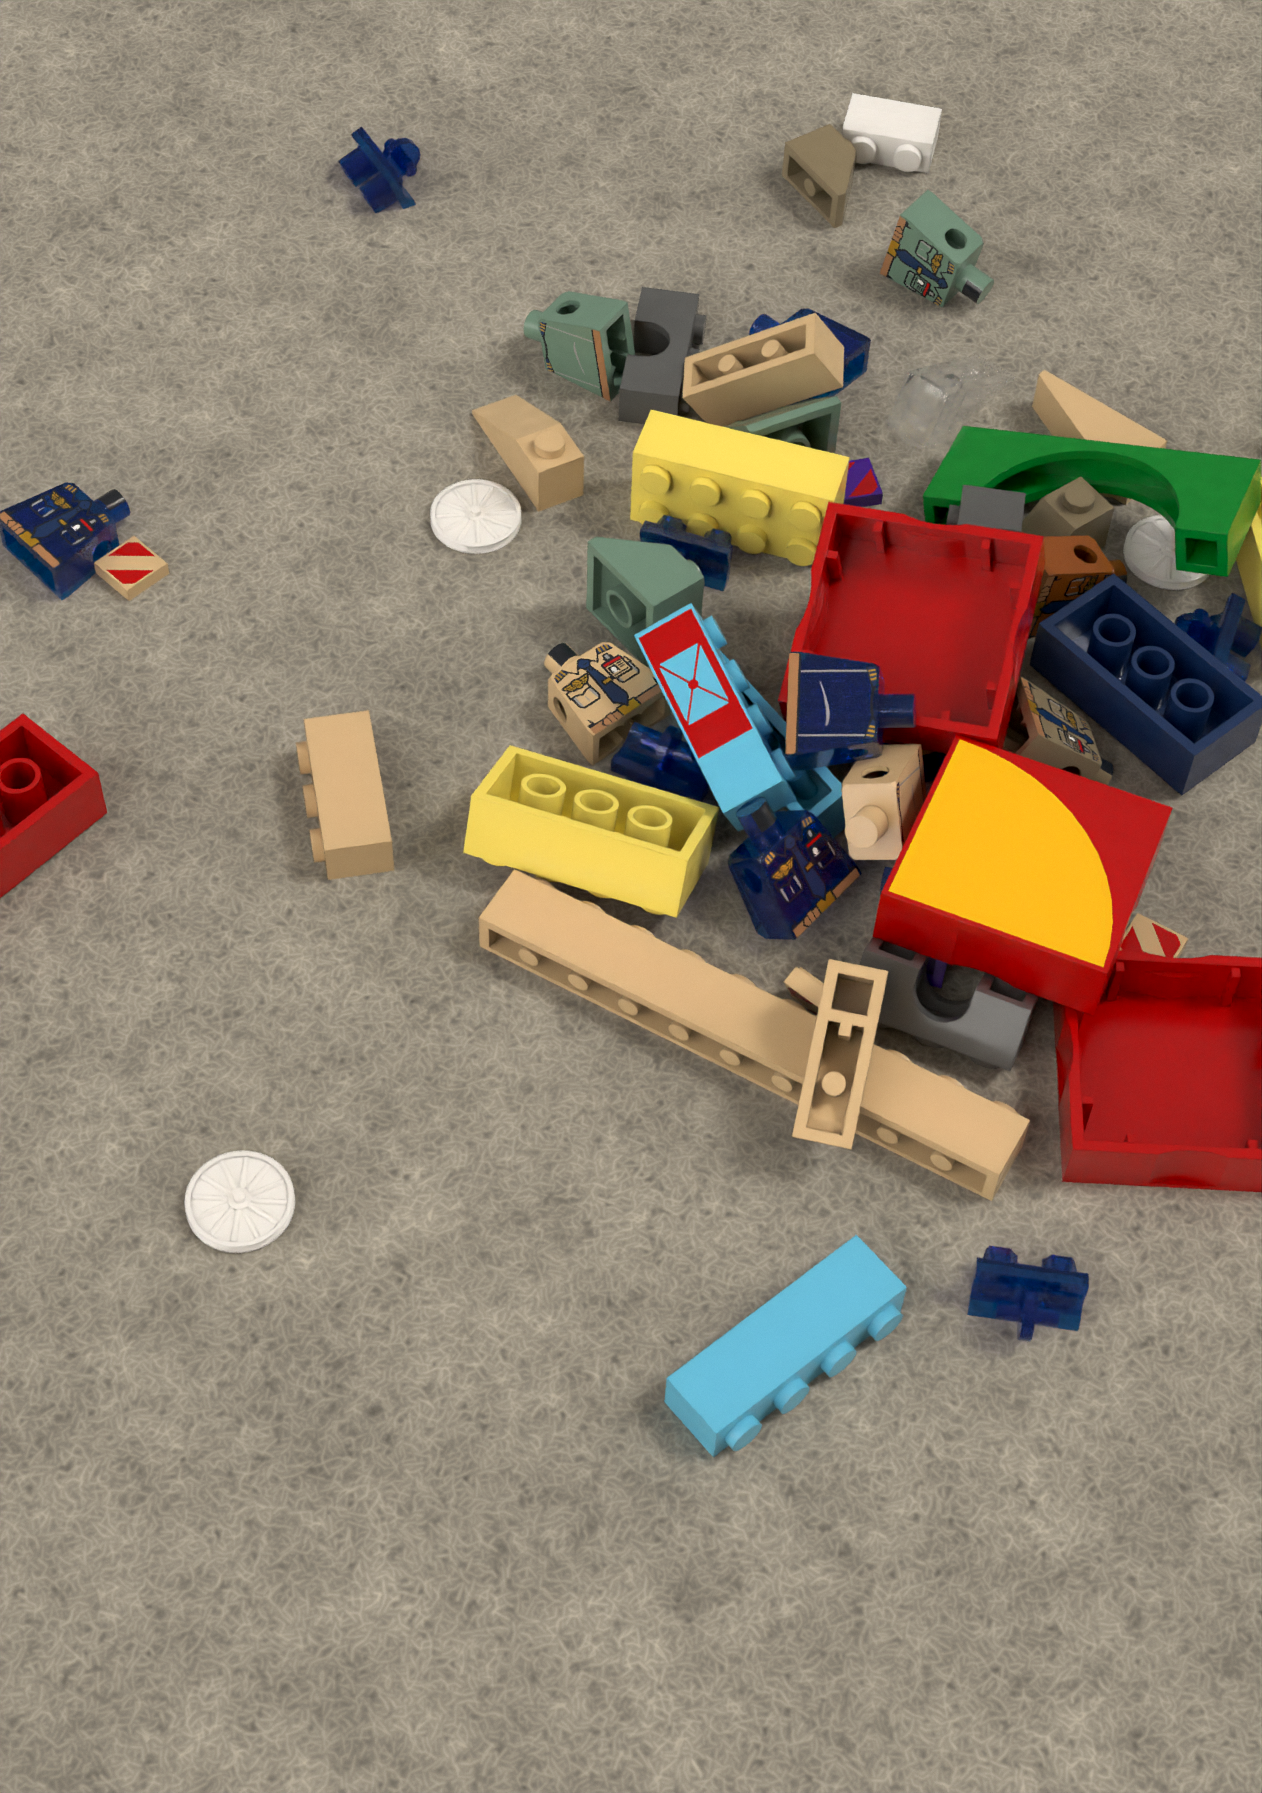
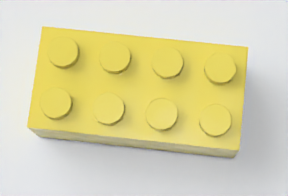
(736, 482)
(591, 831)

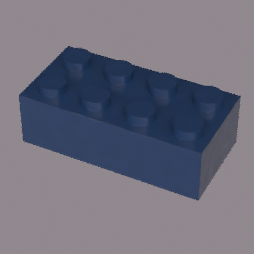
(1147, 683)

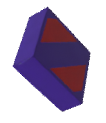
(862, 484)

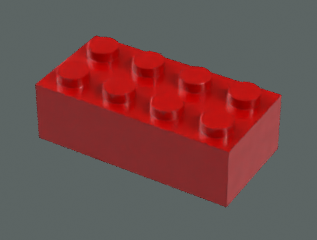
(44, 799)

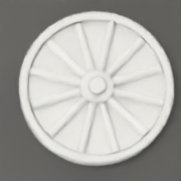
(475, 516)
(1151, 555)
(239, 1201)

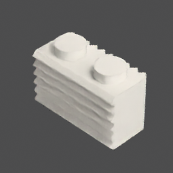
(892, 132)

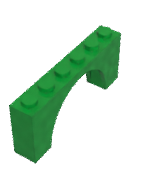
(1200, 494)

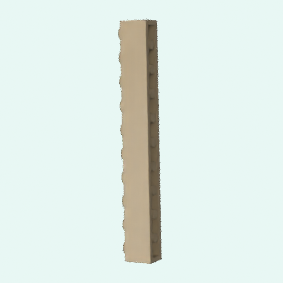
(744, 1028)

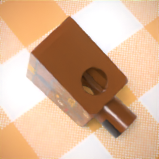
(1070, 570)

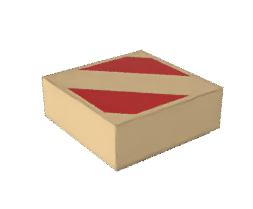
(131, 568)
(1153, 938)
(804, 988)

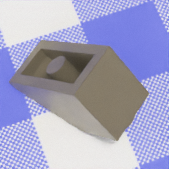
(822, 170)
(1071, 511)

